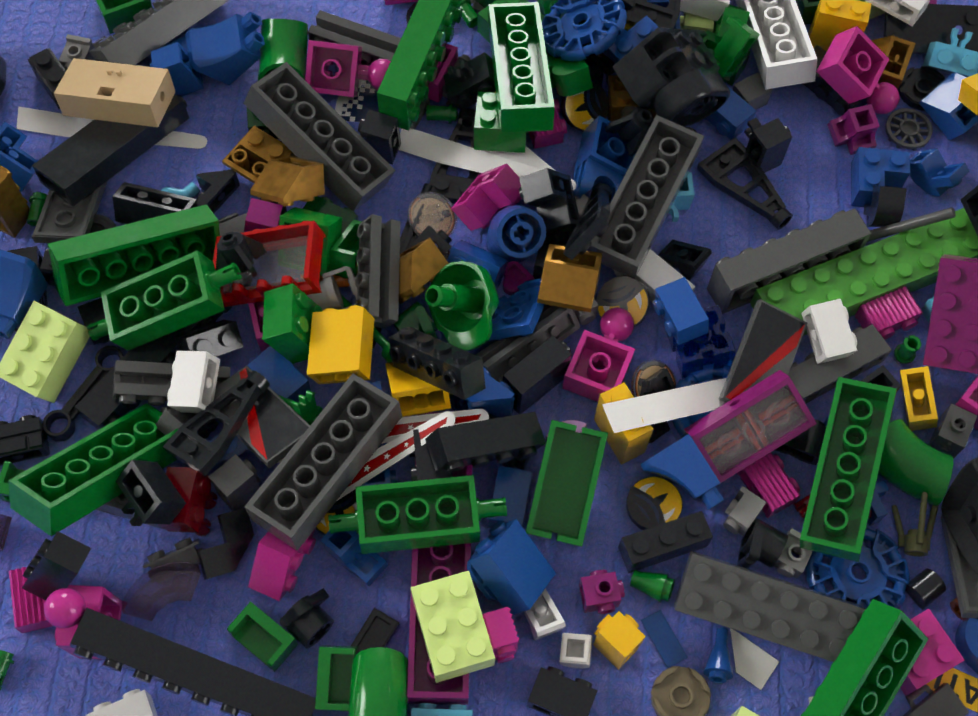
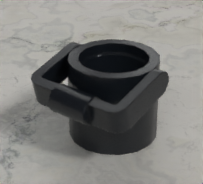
(761, 544)
(307, 619)

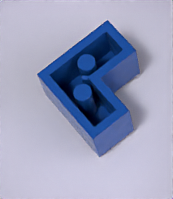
(630, 39)
(175, 59)
(14, 158)
(878, 168)

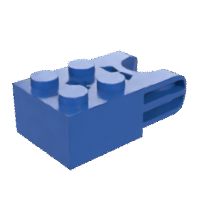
(600, 159)

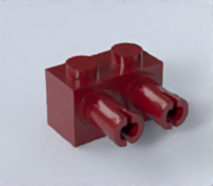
(196, 492)

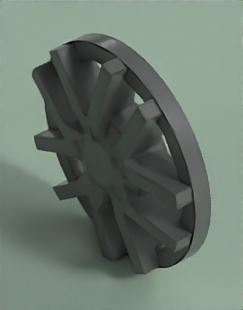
(908, 129)

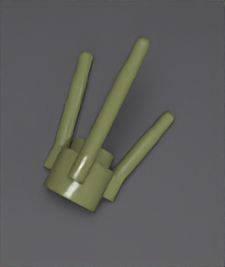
(917, 541)

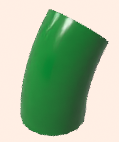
(284, 43)
(914, 464)
(378, 683)

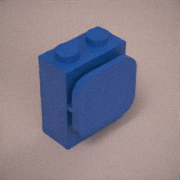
(510, 567)

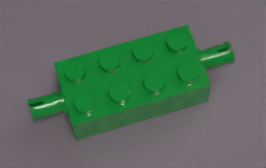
(163, 300)
(417, 514)

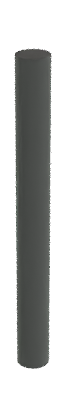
(912, 223)

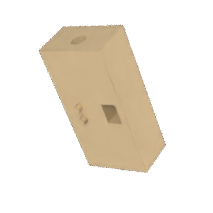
(115, 92)

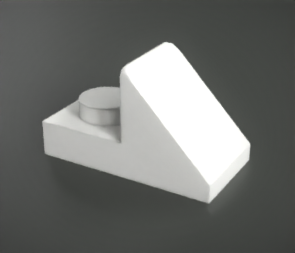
(544, 617)

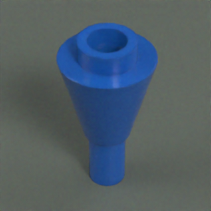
(719, 665)

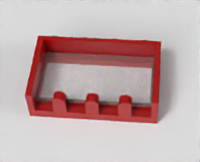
(291, 257)

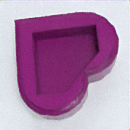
(514, 276)

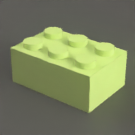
(43, 352)
(452, 626)

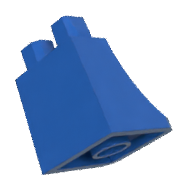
(225, 47)
(19, 286)
(687, 468)

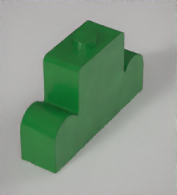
(569, 76)

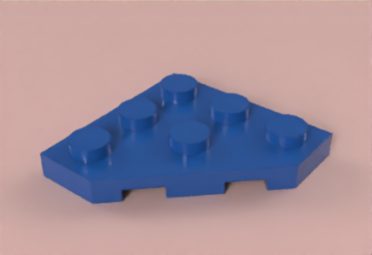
(518, 313)

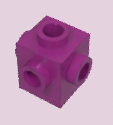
(604, 601)

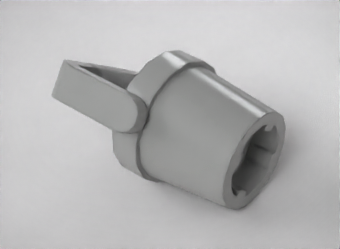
(330, 291)

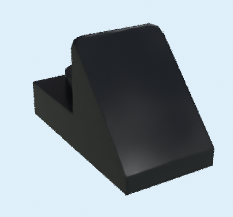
(217, 188)
(685, 257)

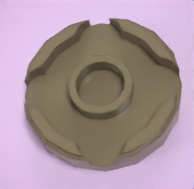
(680, 693)

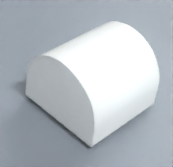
(576, 650)

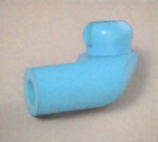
(189, 191)

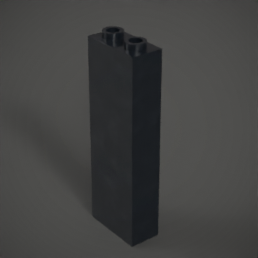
(101, 152)

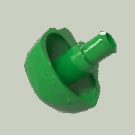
(463, 304)

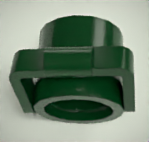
(418, 318)

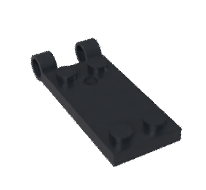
(936, 25)

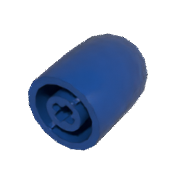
(515, 233)

